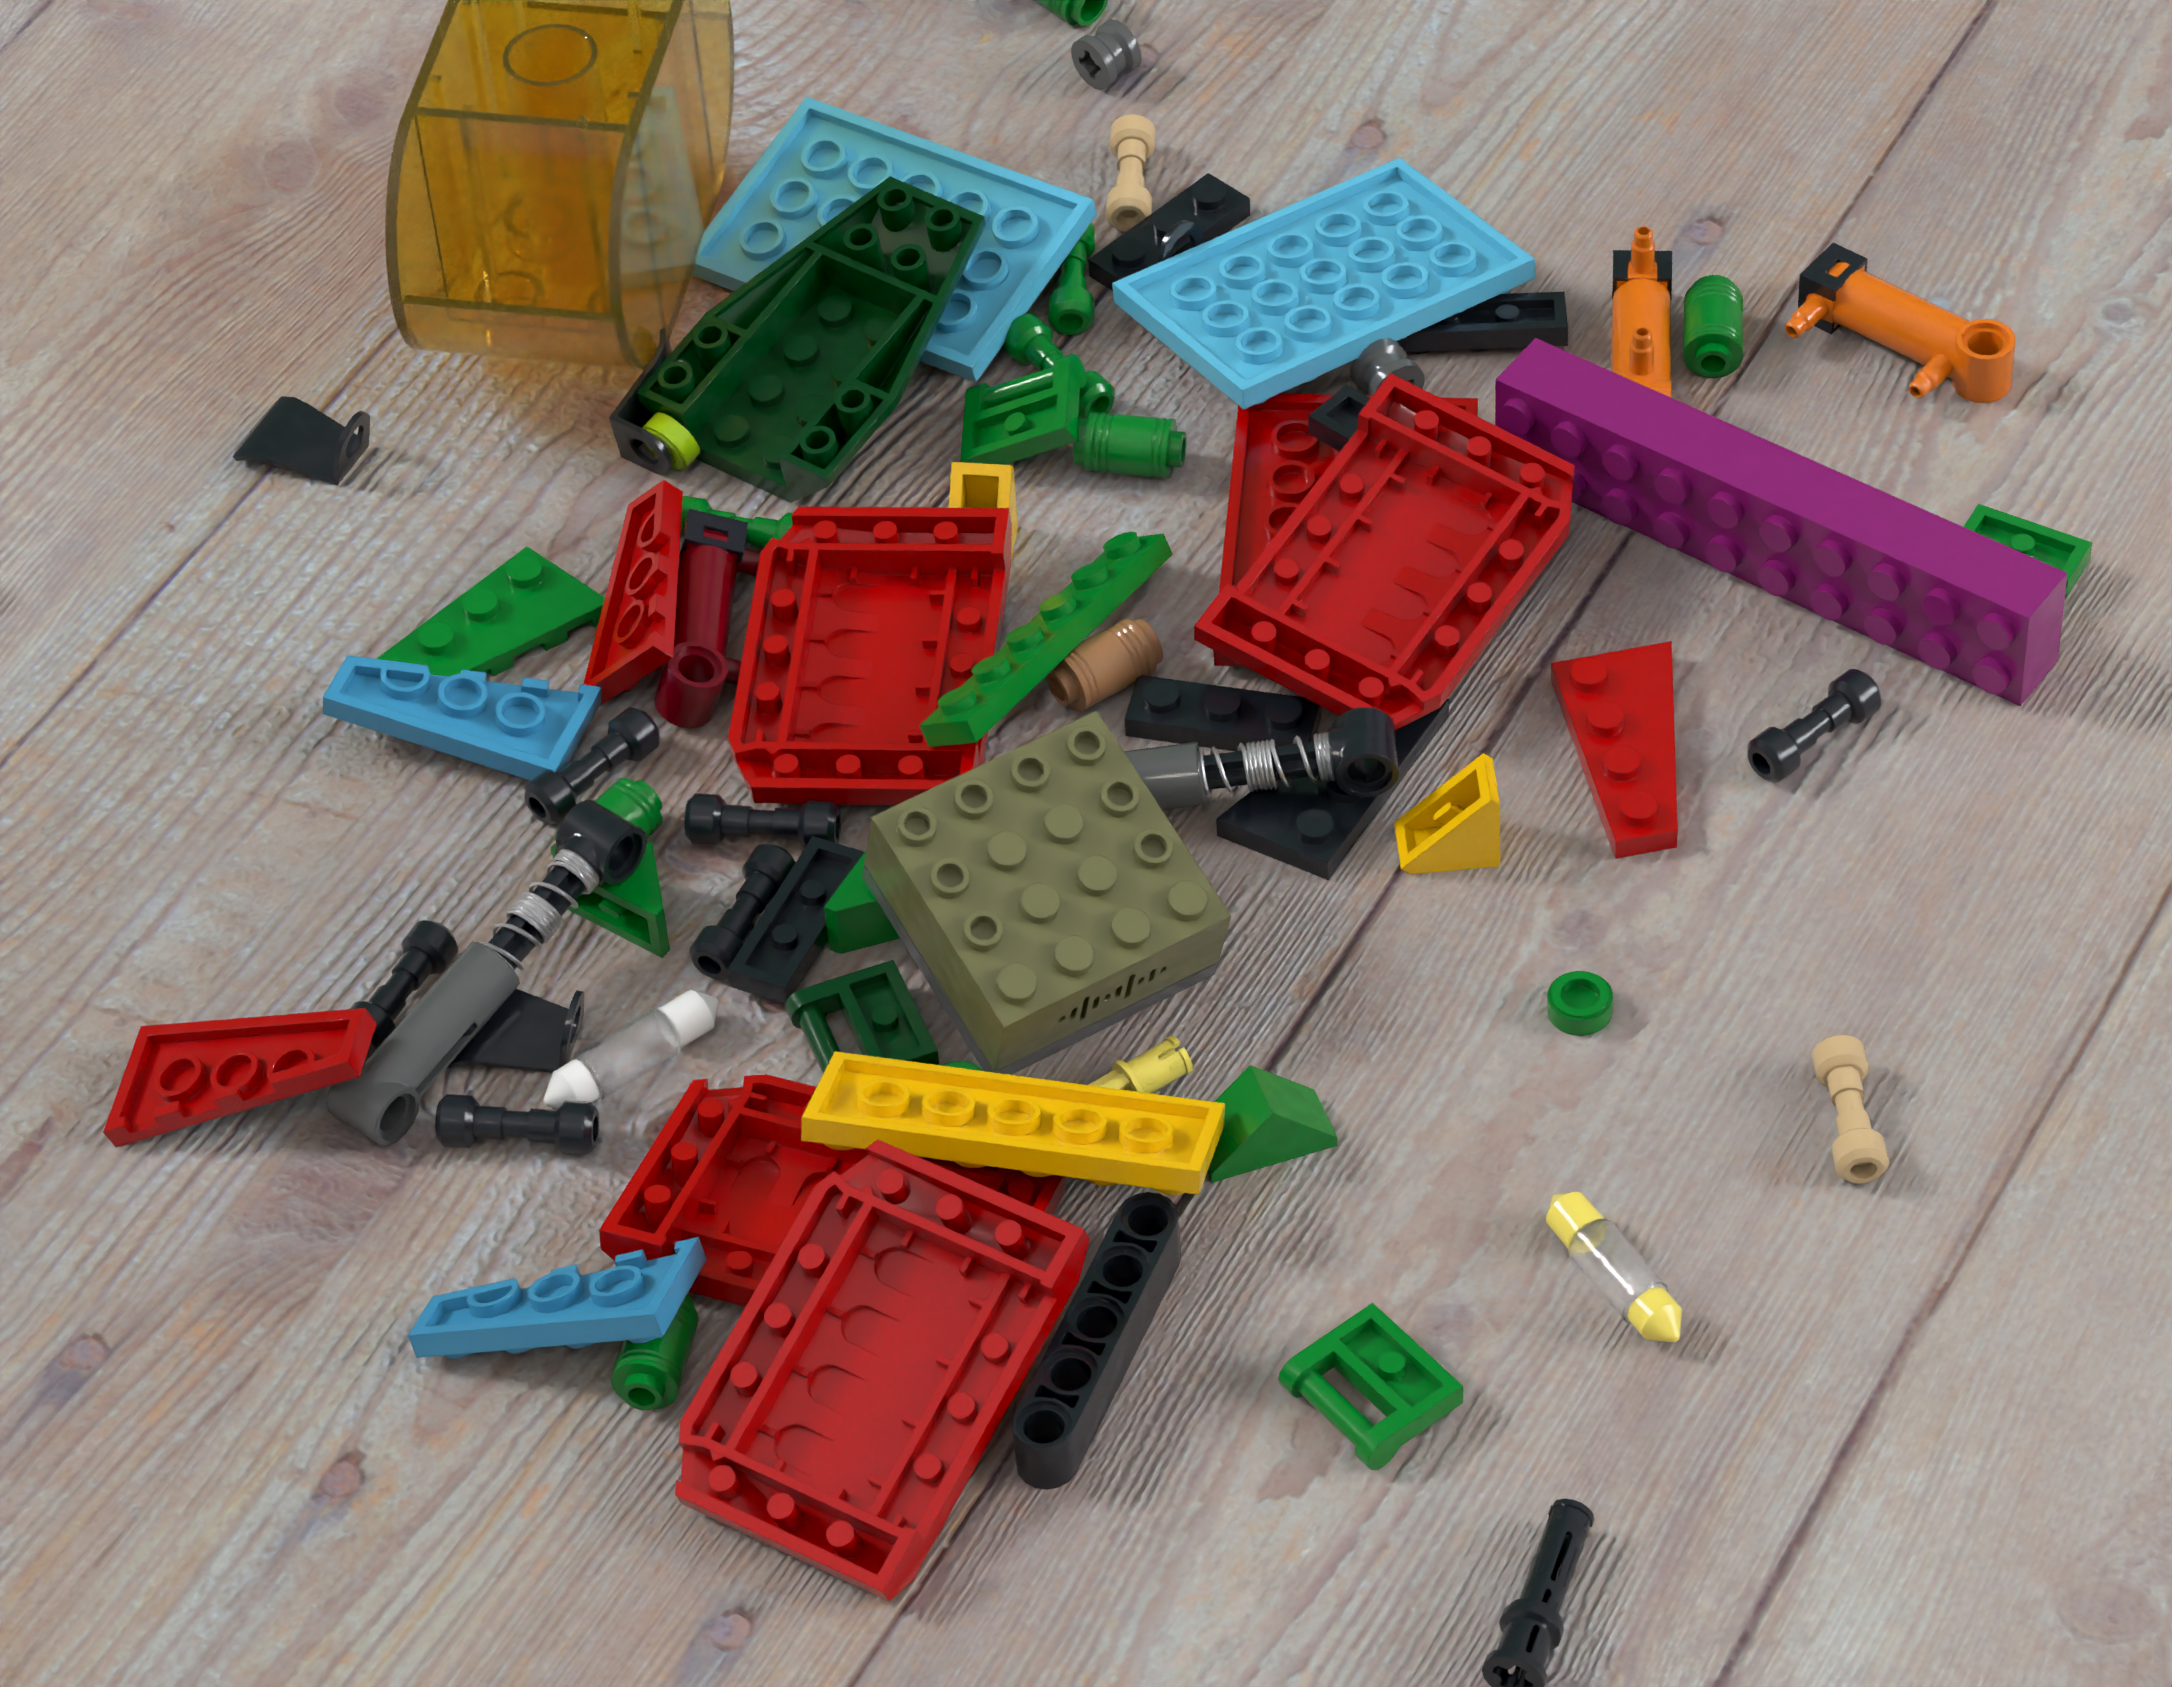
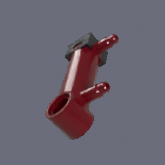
(707, 572)

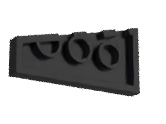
(1319, 822)

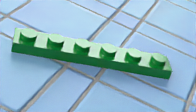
(1046, 640)

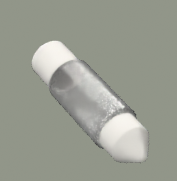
(632, 1050)

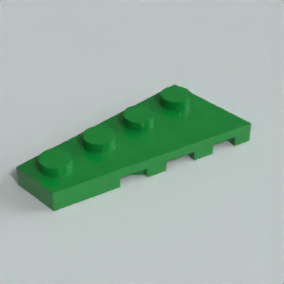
(501, 617)

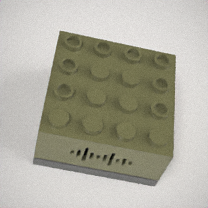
(1044, 895)

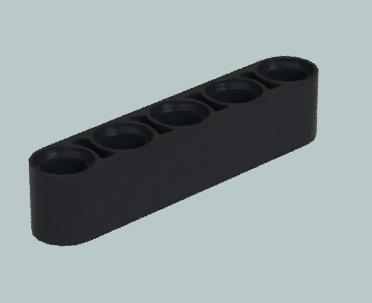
(1096, 1341)

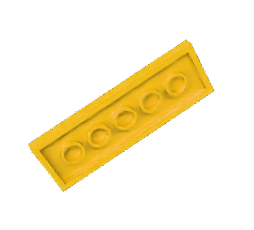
(1015, 1123)

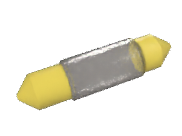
(1615, 1267)

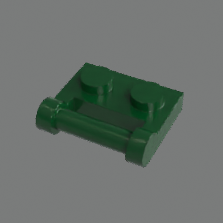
(876, 1011)

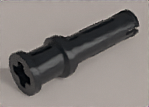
(1533, 1621)

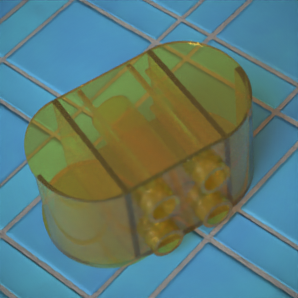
(558, 176)

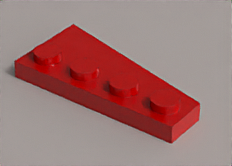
(641, 595)
(1625, 740)
(231, 1065)

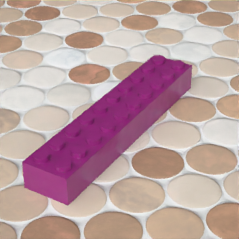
(1790, 523)

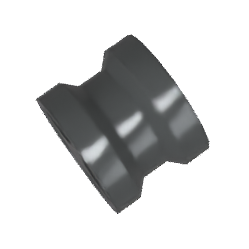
(1106, 54)
(1379, 361)

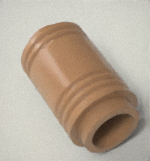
(1105, 664)

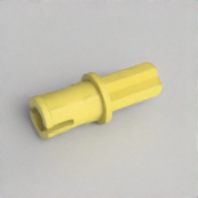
(1150, 1069)

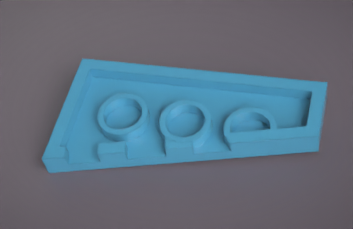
(464, 715)
(562, 1308)

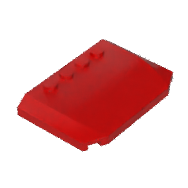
(1397, 559)
(855, 643)
(739, 1177)
(875, 1365)

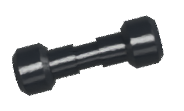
(629, 737)
(1777, 751)
(711, 819)
(720, 943)
(426, 951)
(463, 1121)

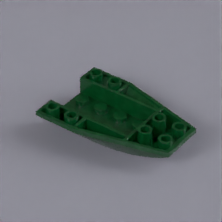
(818, 343)

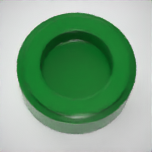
(1580, 1003)

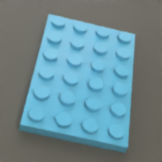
(835, 157)
(1322, 282)

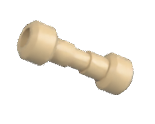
(1131, 143)
(1858, 1151)

